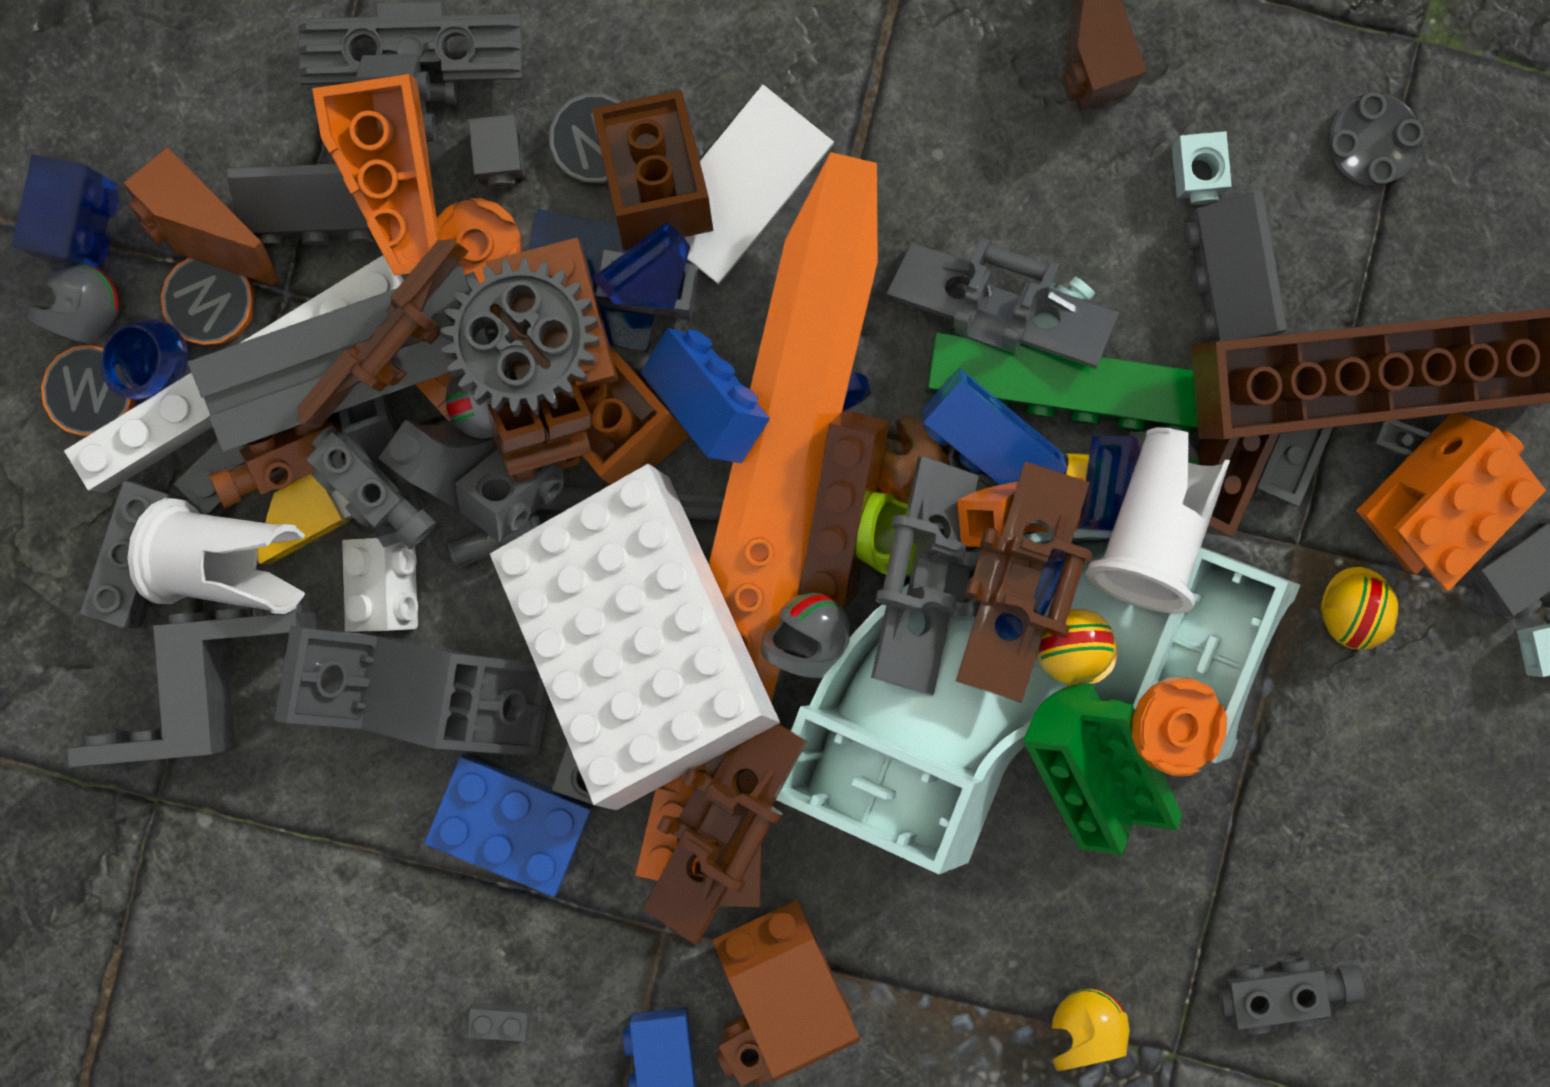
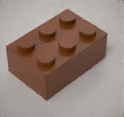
(571, 258)

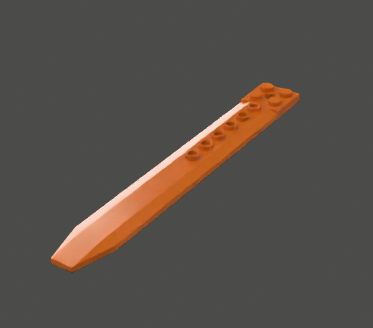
(802, 389)

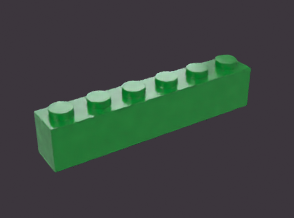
(1046, 384)

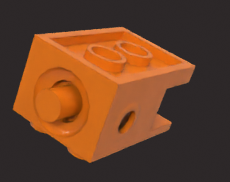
(1452, 498)

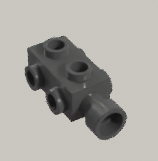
(359, 483)
(1281, 991)

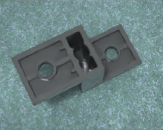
(191, 688)
(412, 692)

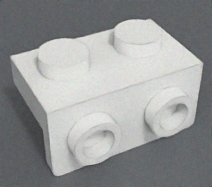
(379, 586)

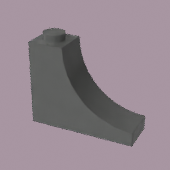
(435, 457)

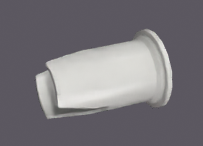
(1159, 526)
(207, 558)

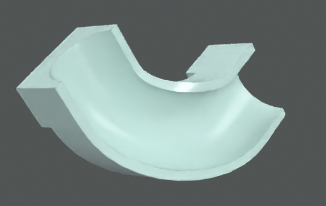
(926, 768)

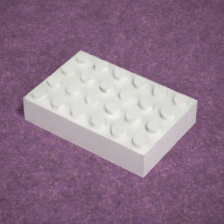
(633, 639)

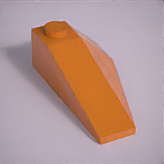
(383, 155)

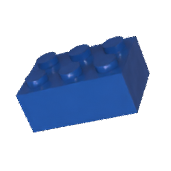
(509, 824)

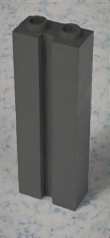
(261, 382)

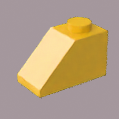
(307, 507)

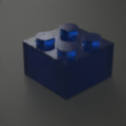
(65, 212)

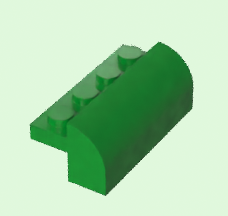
(1095, 770)

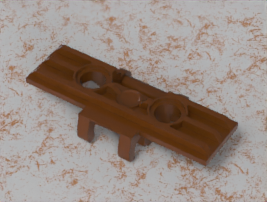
(371, 359)
(1009, 578)
(712, 823)

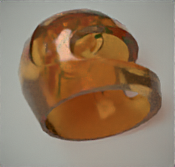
(898, 470)

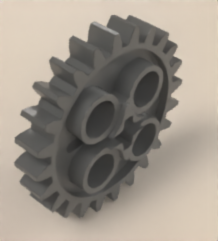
(487, 364)

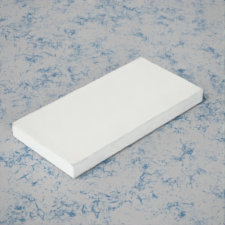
(752, 177)

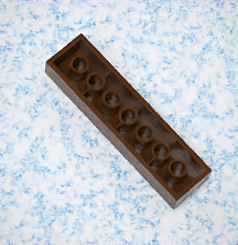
(1371, 373)

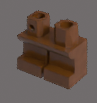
(542, 439)

